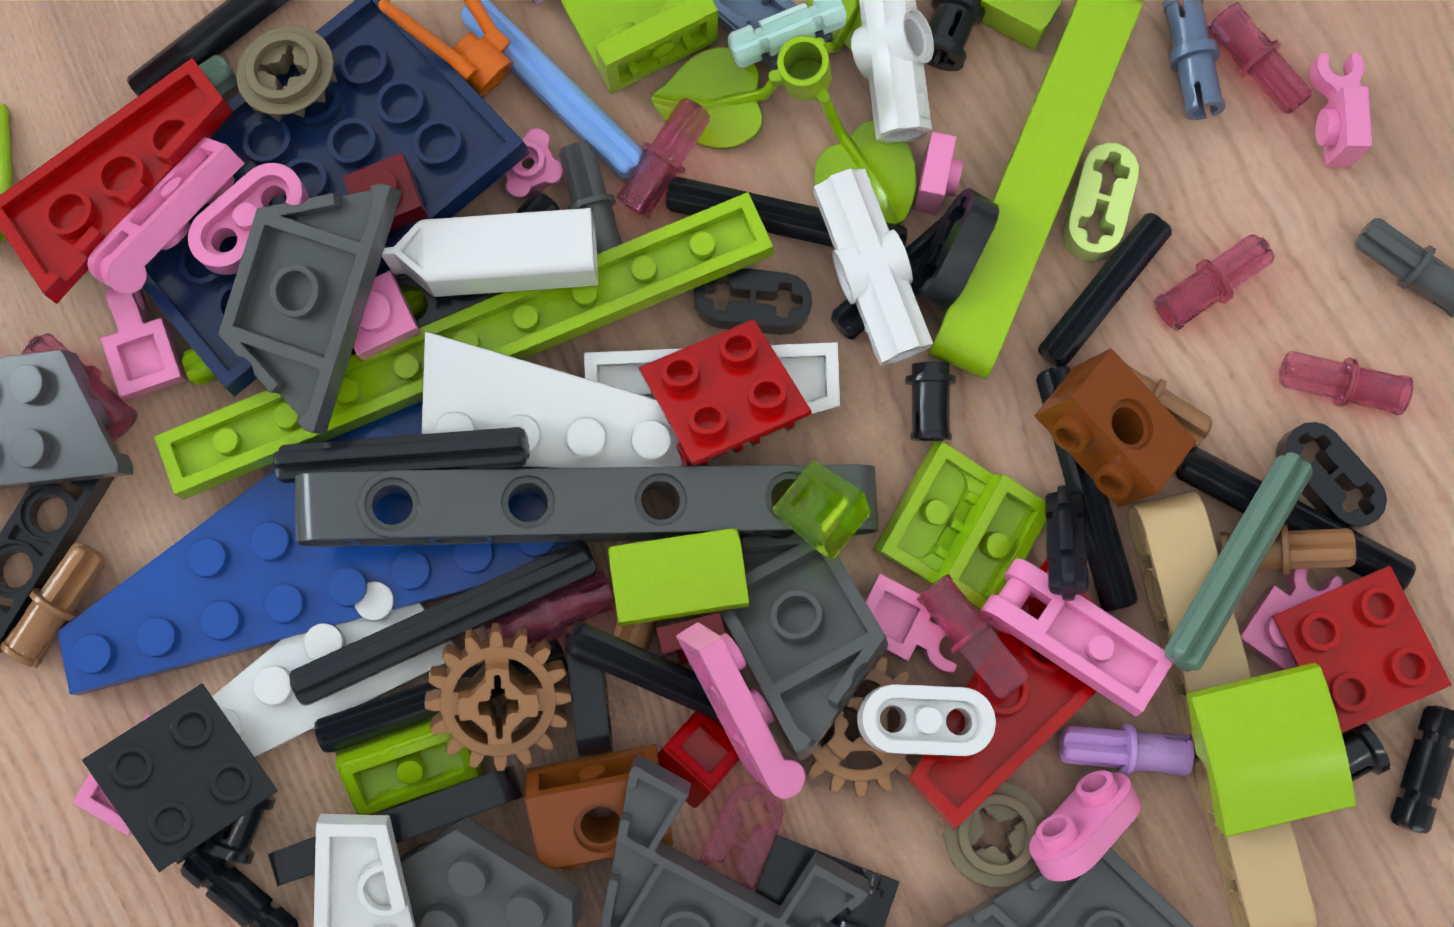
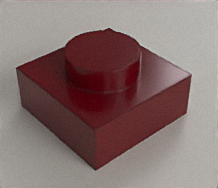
(395, 173)
(667, 635)

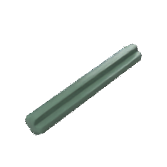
(1238, 562)

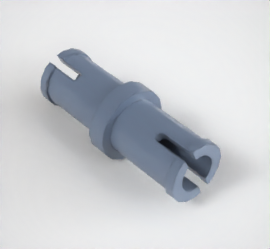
(1194, 58)

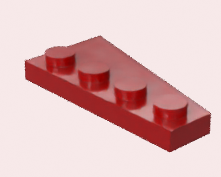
(95, 182)
(1023, 724)

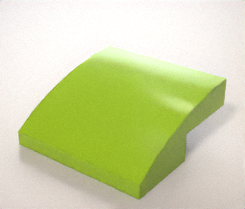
(961, 524)
(1271, 749)

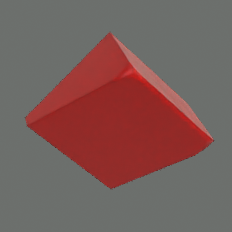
(699, 755)

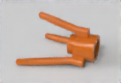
(474, 58)

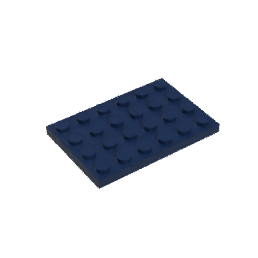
(385, 102)

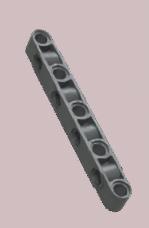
(579, 504)

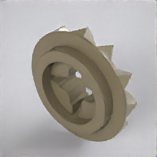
(273, 55)
(988, 864)

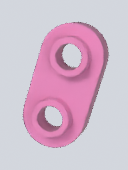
(234, 214)
(1085, 825)

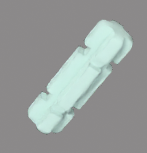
(774, 31)

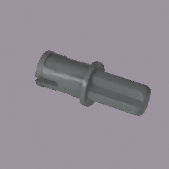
(589, 191)
(1408, 262)

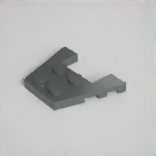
(667, 888)
(1102, 897)

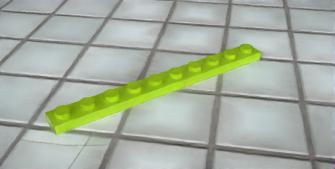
(510, 323)

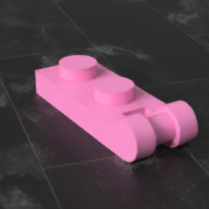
(163, 215)
(1079, 638)
(740, 710)

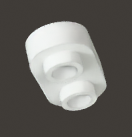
(923, 720)

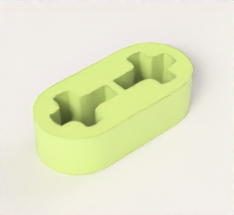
(1114, 205)

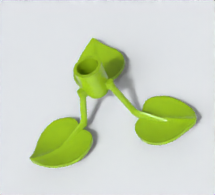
(805, 72)

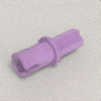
(1127, 749)

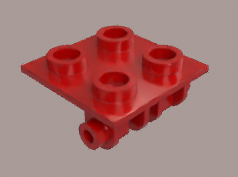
(724, 393)
(1366, 647)

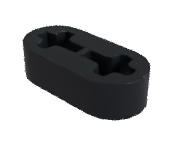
(955, 249)
(755, 285)
(1342, 467)
(590, 707)

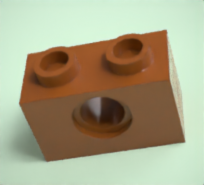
(1115, 429)
(563, 794)

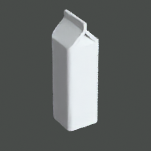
(499, 252)

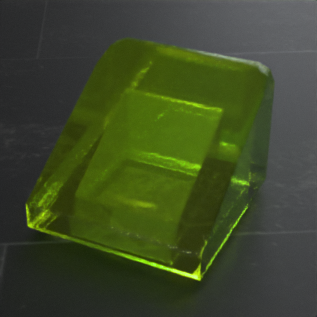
(823, 509)

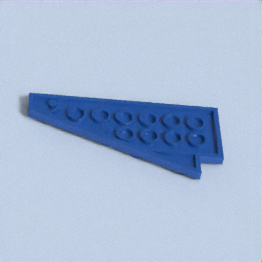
(248, 584)

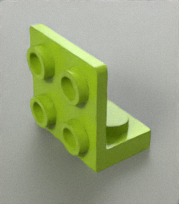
(641, 36)

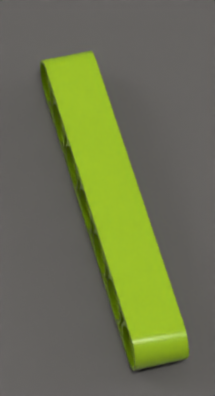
(1036, 182)

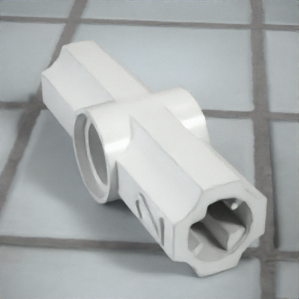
(892, 56)
(872, 266)

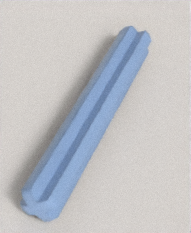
(562, 95)

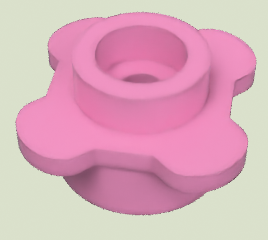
(544, 171)

